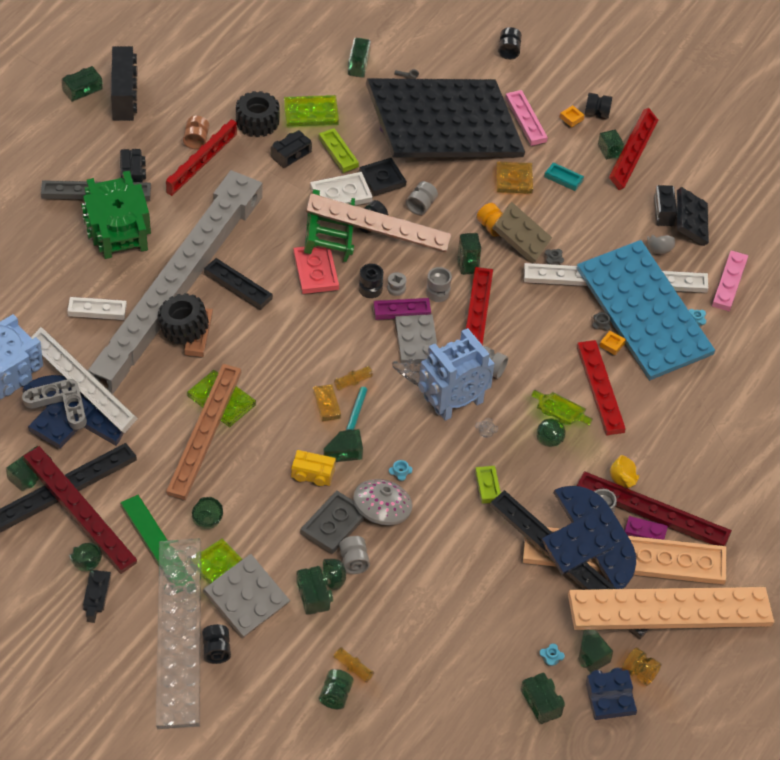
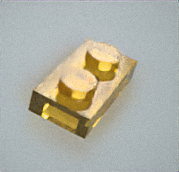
(327, 402)

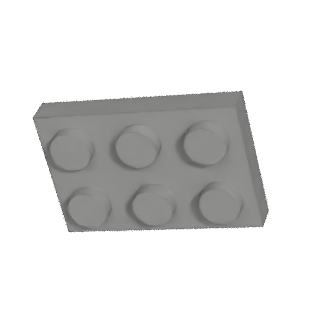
(415, 336)

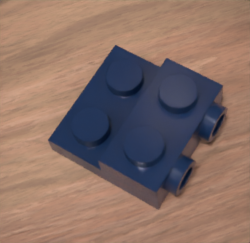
(611, 694)

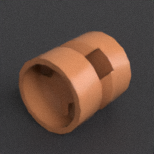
(196, 132)

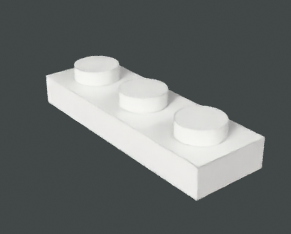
(97, 308)

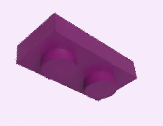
(646, 529)

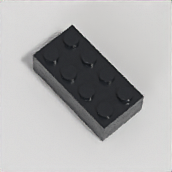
(123, 83)

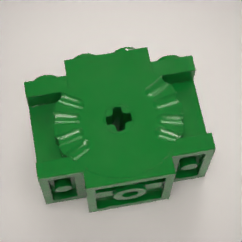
(116, 215)

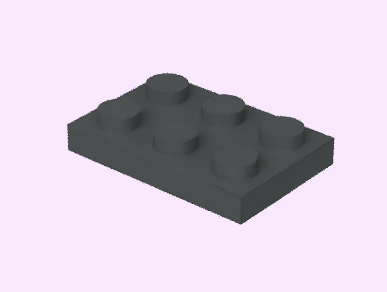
(332, 522)

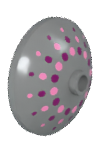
(382, 502)

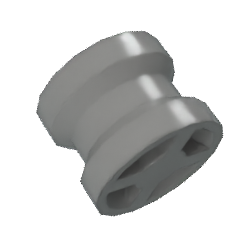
(396, 284)

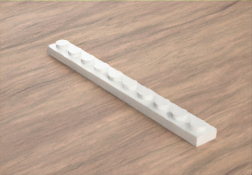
(570, 276)

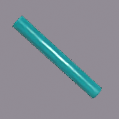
(357, 408)

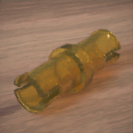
(353, 378)
(353, 664)

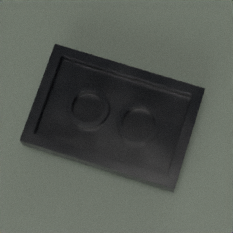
(692, 216)

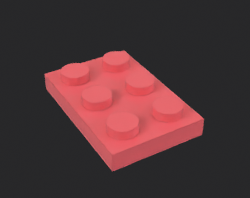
(316, 270)

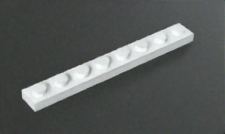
(87, 383)

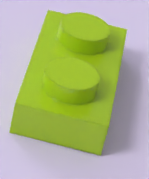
(487, 483)

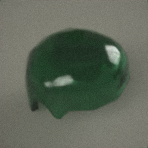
(551, 432)
(207, 513)
(86, 556)
(335, 573)

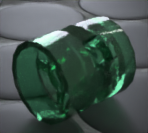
(336, 689)

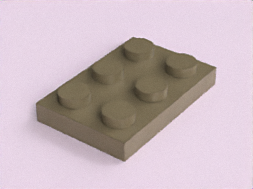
(522, 232)

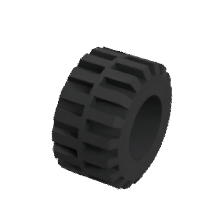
(257, 113)
(183, 318)

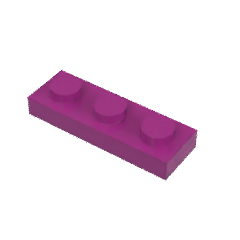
(401, 307)

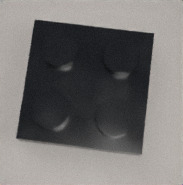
(383, 176)

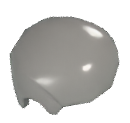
(661, 244)

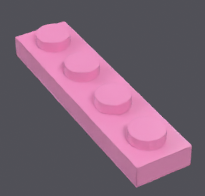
(526, 117)
(730, 281)

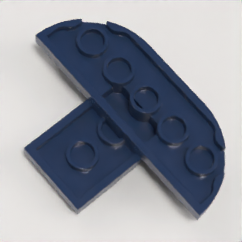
(53, 422)
(591, 535)

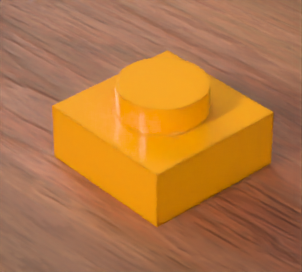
(572, 116)
(612, 342)

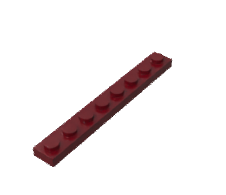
(80, 509)
(659, 511)

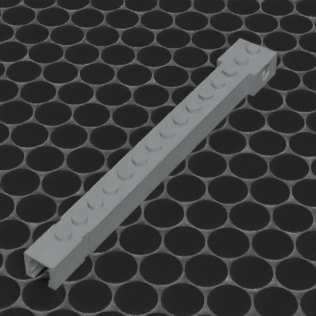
(231, 202)

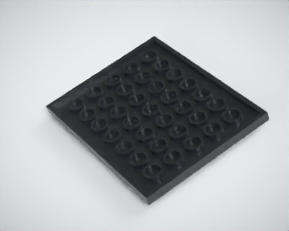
(444, 118)

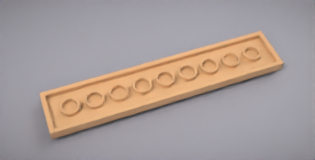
(660, 559)
(670, 608)

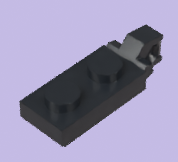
(96, 593)

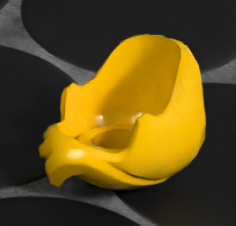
(624, 472)

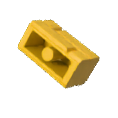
(313, 468)

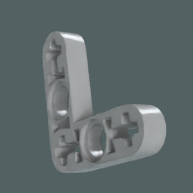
(66, 396)

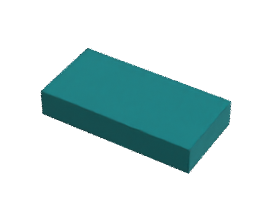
(564, 176)

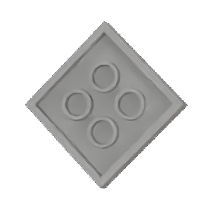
(246, 596)

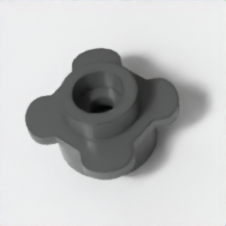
(554, 256)
(601, 321)

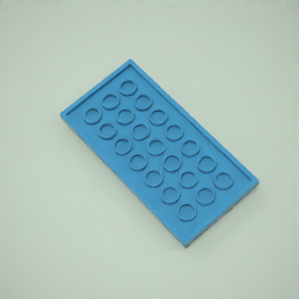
(645, 309)

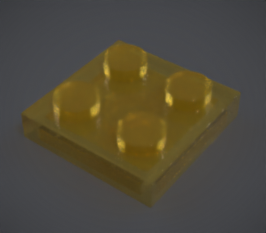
(514, 177)

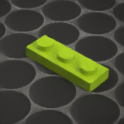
(338, 150)

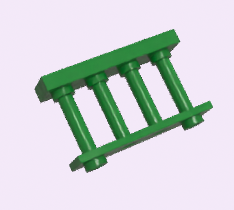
(313, 229)

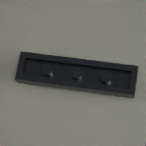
(238, 283)

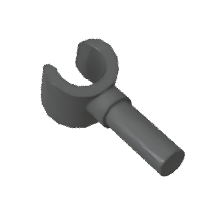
(413, 74)

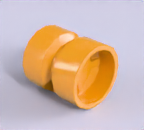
(488, 216)

